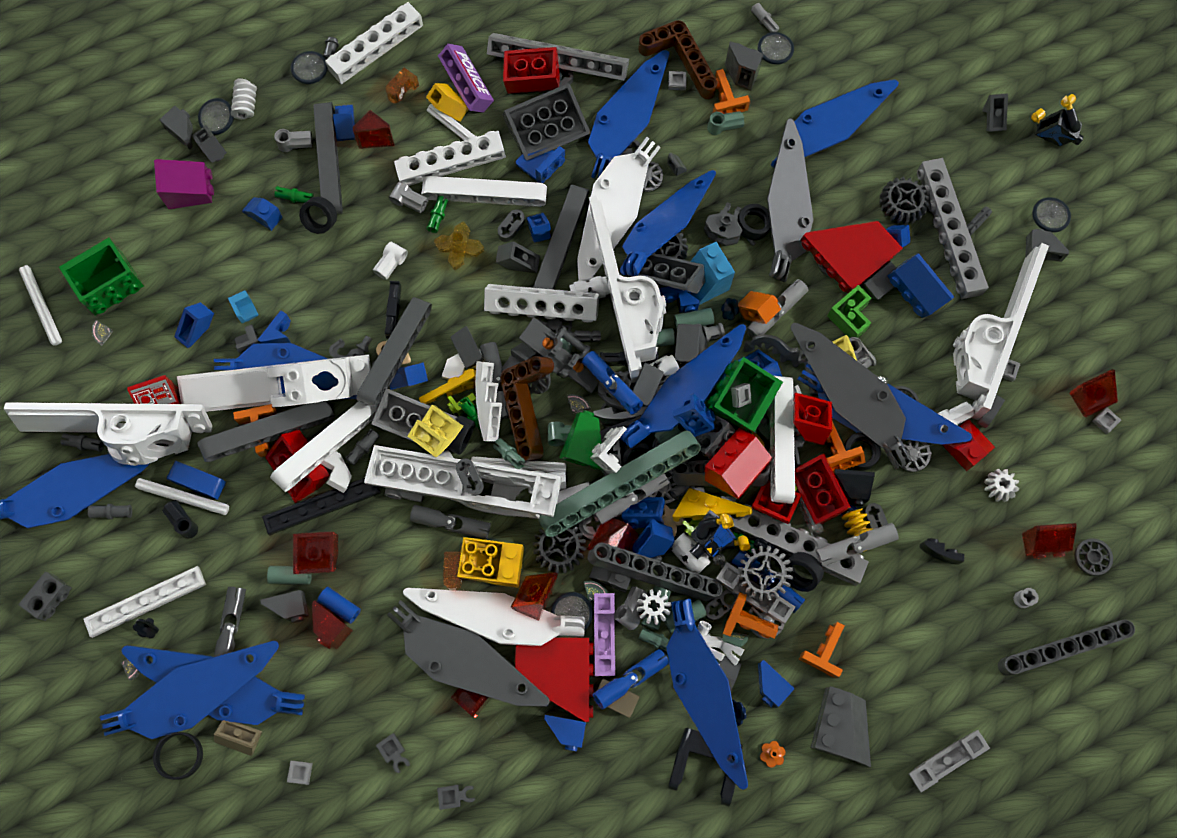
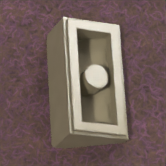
(625, 704)
(237, 737)

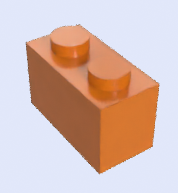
(759, 307)

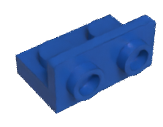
(695, 416)
(643, 512)

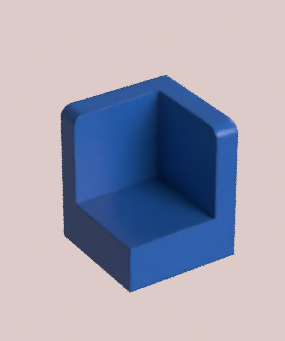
(900, 233)

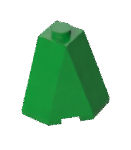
(582, 440)

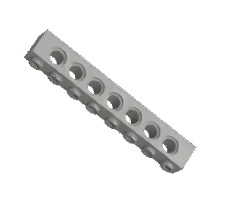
(568, 57)
(954, 218)
(852, 574)

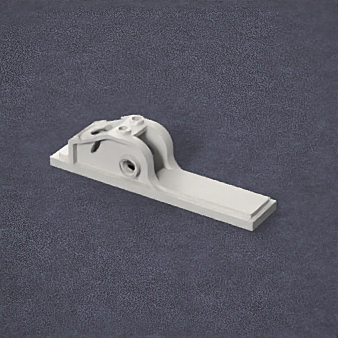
(635, 301)
(988, 340)
(263, 387)
(126, 442)
(438, 478)

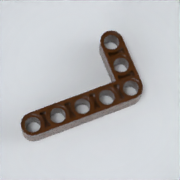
(686, 49)
(520, 406)

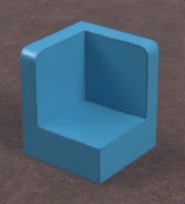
(243, 306)

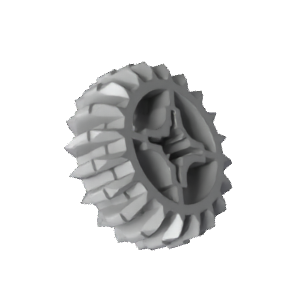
(766, 563)

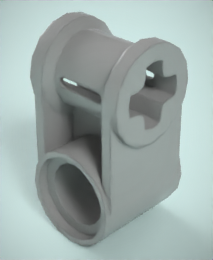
(862, 354)

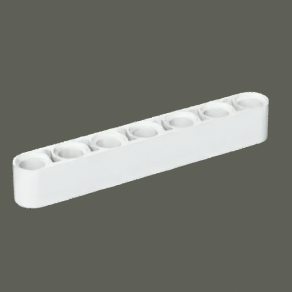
(485, 191)
(782, 444)
(323, 445)

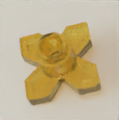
(459, 245)

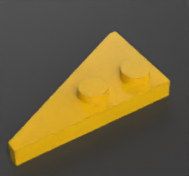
(453, 386)
(697, 504)

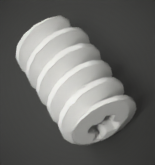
(243, 99)

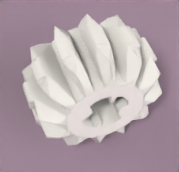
(1001, 492)
(658, 602)

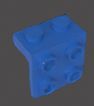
(542, 166)

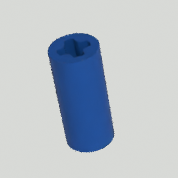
(338, 605)

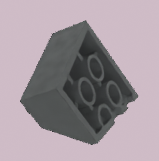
(843, 727)

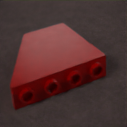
(851, 251)
(560, 672)

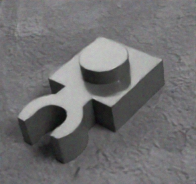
(391, 750)
(451, 796)

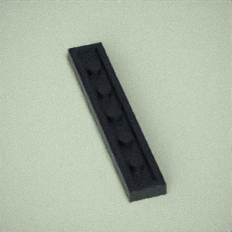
(318, 506)

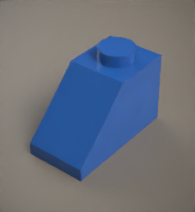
(263, 212)
(193, 324)
(654, 540)
(772, 685)
(567, 731)

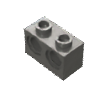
(713, 440)
(42, 592)

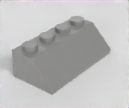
(399, 413)

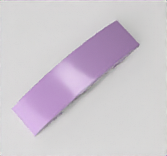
(604, 634)

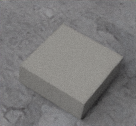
(677, 80)
(1011, 370)
(741, 395)
(1106, 420)
(299, 772)

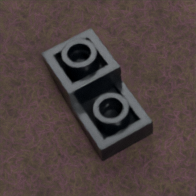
(937, 550)

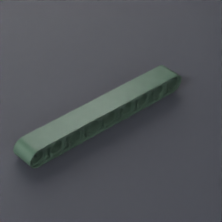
(620, 484)

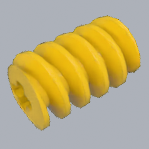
(856, 523)

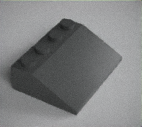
(546, 122)

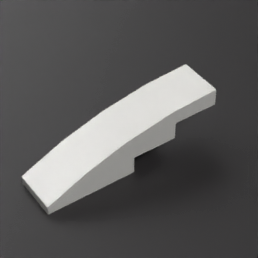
(487, 408)

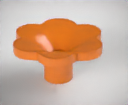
(766, 755)

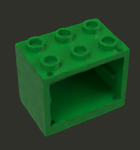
(101, 276)
(762, 388)

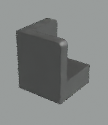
(245, 341)

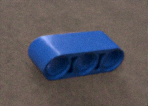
(196, 480)

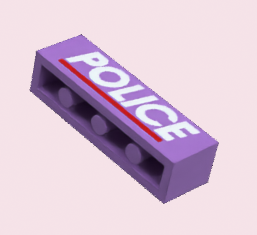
(465, 78)

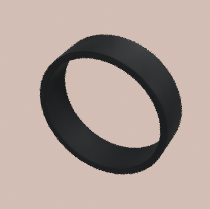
(156, 756)

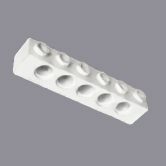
(374, 43)
(457, 163)
(550, 297)

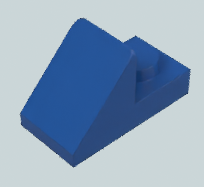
(344, 122)
(539, 227)
(274, 331)
(409, 376)

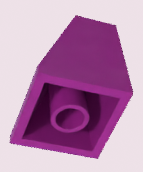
(183, 183)

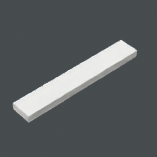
(144, 601)

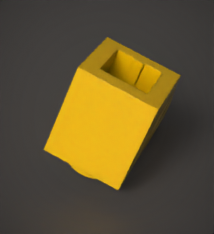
(447, 101)

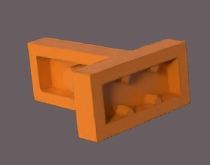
(727, 101)
(252, 415)
(841, 458)
(748, 621)
(825, 651)

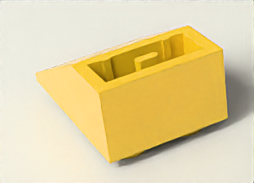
(491, 562)

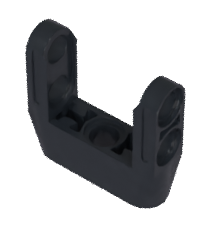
(693, 742)

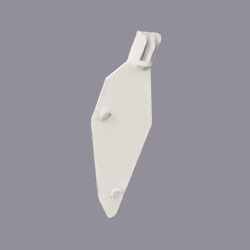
(620, 193)
(493, 617)

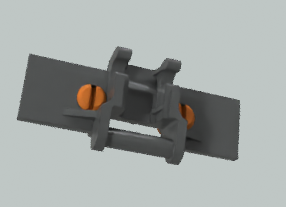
(565, 364)

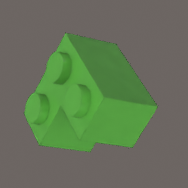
(848, 314)

